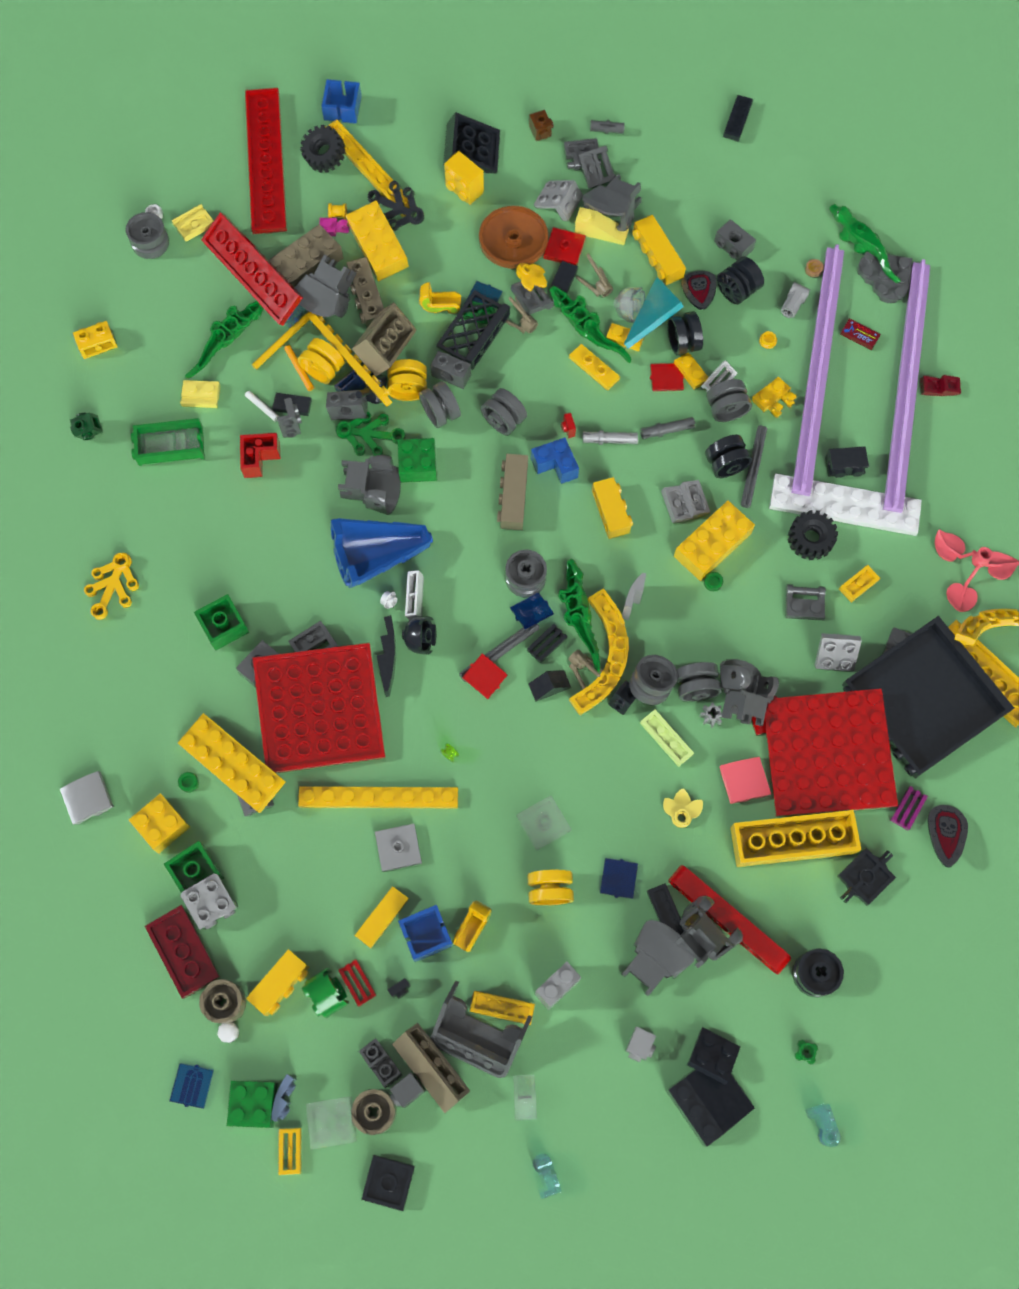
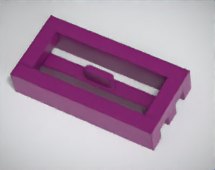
(917, 794)

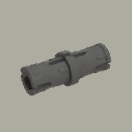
(607, 126)

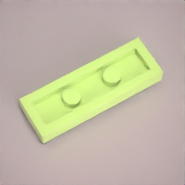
(666, 738)

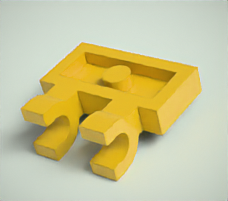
(771, 394)

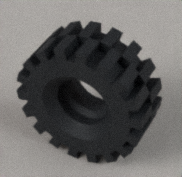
(317, 139)
(816, 523)

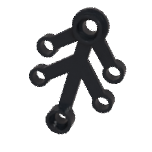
(398, 207)

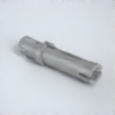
(610, 437)

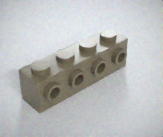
(366, 291)
(514, 492)
(431, 1067)

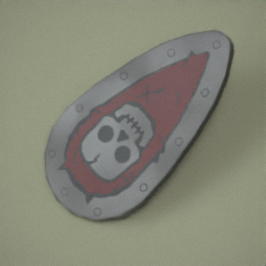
(699, 288)
(948, 833)

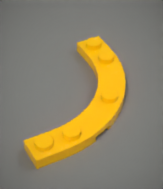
(975, 626)
(617, 654)

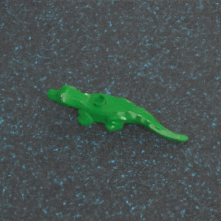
(862, 237)
(584, 322)
(226, 332)
(578, 609)

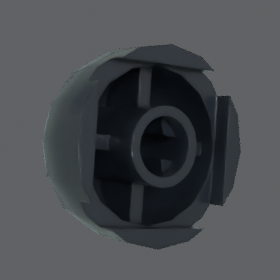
(420, 634)

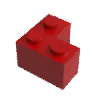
(255, 449)

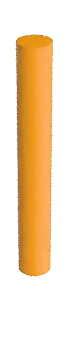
(300, 371)

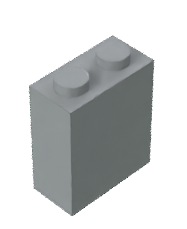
(557, 985)

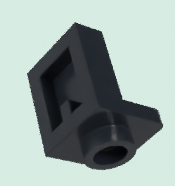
(622, 698)

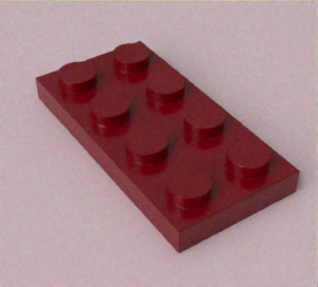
(182, 951)

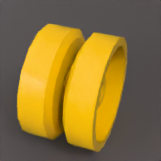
(321, 361)
(406, 379)
(550, 887)

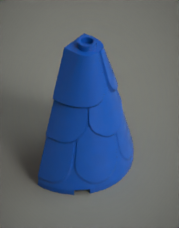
(374, 547)

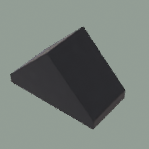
(549, 684)

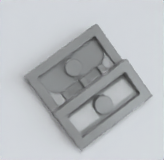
(685, 501)
(634, 595)
(86, 797)

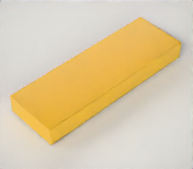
(381, 917)

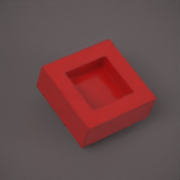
(568, 425)

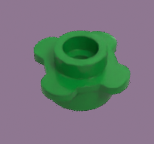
(812, 1049)

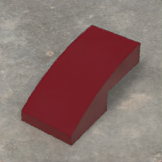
(942, 386)

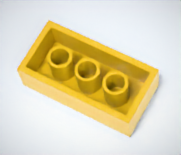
(377, 240)
(714, 540)

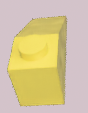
(599, 226)

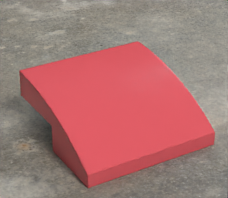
(745, 780)

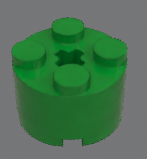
(325, 993)

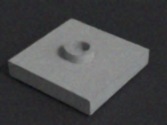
(398, 847)

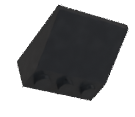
(474, 140)
(709, 1105)

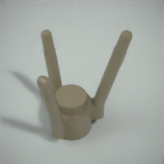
(603, 286)
(528, 323)
(580, 660)

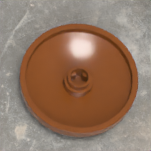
(513, 236)

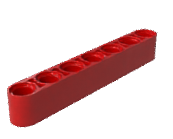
(729, 919)

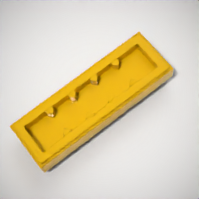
(594, 367)
(501, 1007)

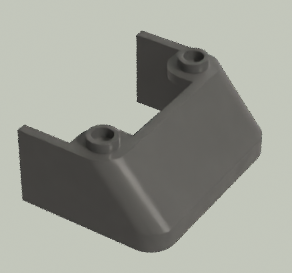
(474, 1040)

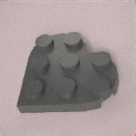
(885, 288)

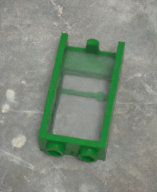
(168, 441)

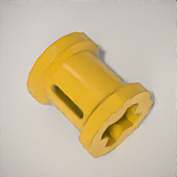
(337, 210)

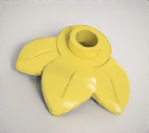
(682, 806)

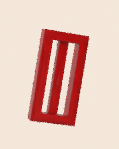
(349, 967)

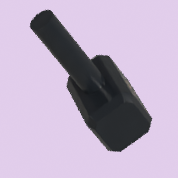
(370, 395)

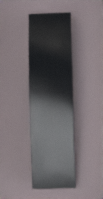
(388, 660)

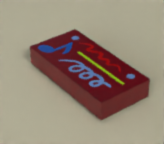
(860, 334)

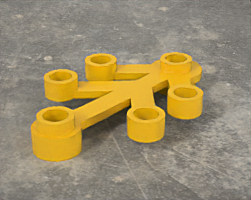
(111, 583)

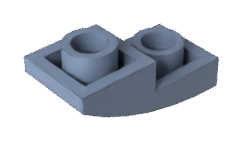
(280, 1105)

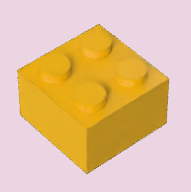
(464, 178)
(159, 823)

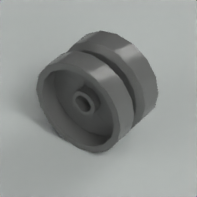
(147, 235)
(729, 400)
(439, 404)
(503, 411)
(525, 573)
(653, 679)
(698, 681)

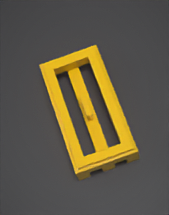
(290, 1131)

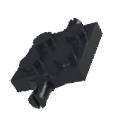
(866, 876)

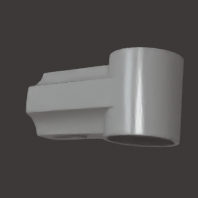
(796, 297)

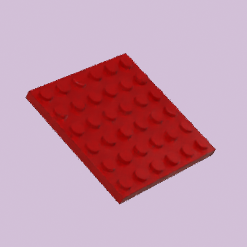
(318, 708)
(829, 753)

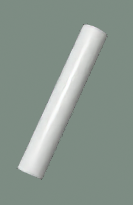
(254, 399)

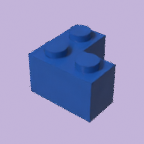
(555, 456)

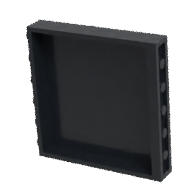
(931, 696)

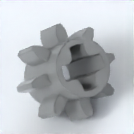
(708, 717)

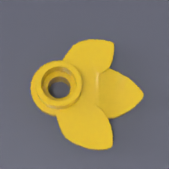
(531, 276)

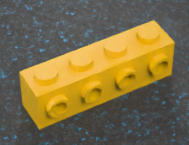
(659, 250)

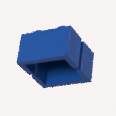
(341, 106)
(425, 933)

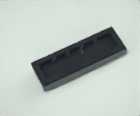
(738, 118)
(665, 907)

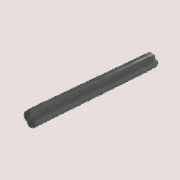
(754, 466)
(507, 645)

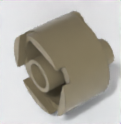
(214, 994)
(361, 1111)

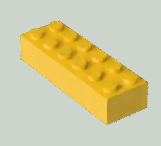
(795, 838)

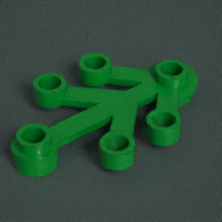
(368, 433)

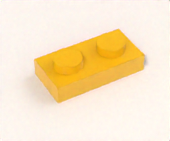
(619, 334)
(691, 370)
(859, 583)

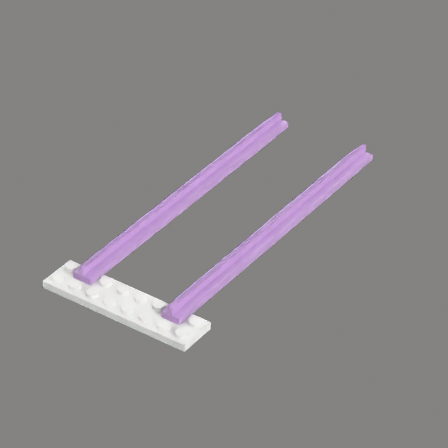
(846, 504)

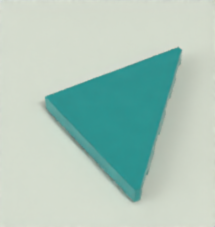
(656, 309)

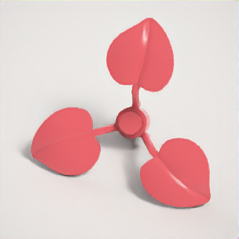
(999, 566)

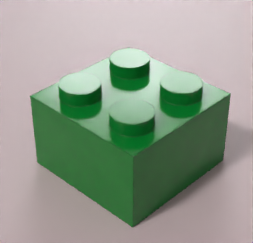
(417, 460)
(221, 622)
(191, 866)
(251, 1104)

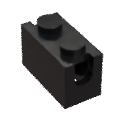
(846, 461)

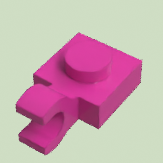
(332, 226)

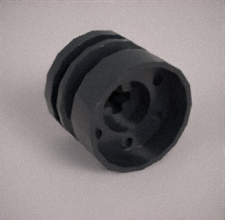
(740, 280)

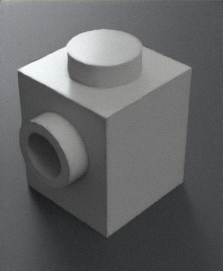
(640, 1045)

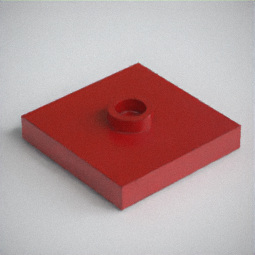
(564, 246)

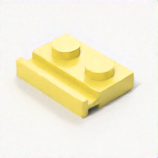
(193, 222)
(200, 394)

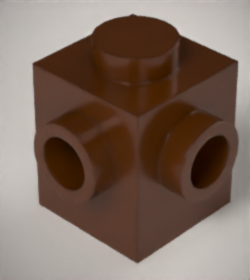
(540, 125)

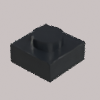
(399, 989)

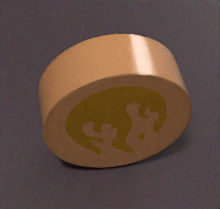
(814, 268)

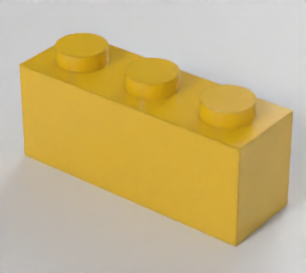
(612, 507)
(278, 983)

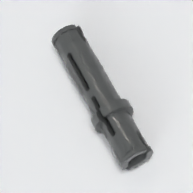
(665, 428)

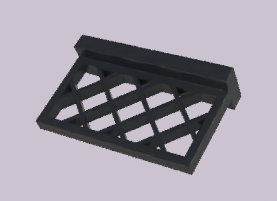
(488, 333)

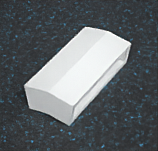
(411, 596)

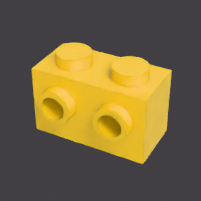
(95, 339)

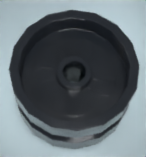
(685, 333)
(728, 456)
(830, 972)

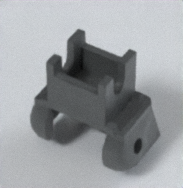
(615, 200)
(324, 288)
(376, 486)
(746, 691)
(702, 936)
(658, 955)

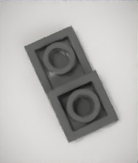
(380, 1063)

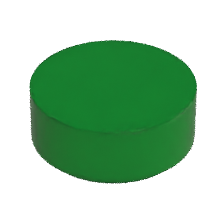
(713, 581)
(188, 782)

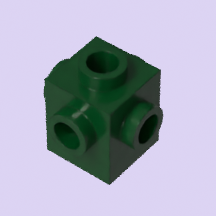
(85, 426)

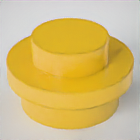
(768, 340)

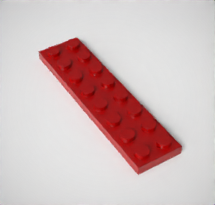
(252, 269)

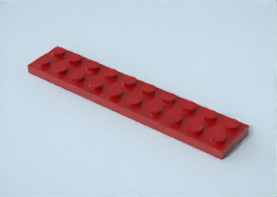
(265, 161)

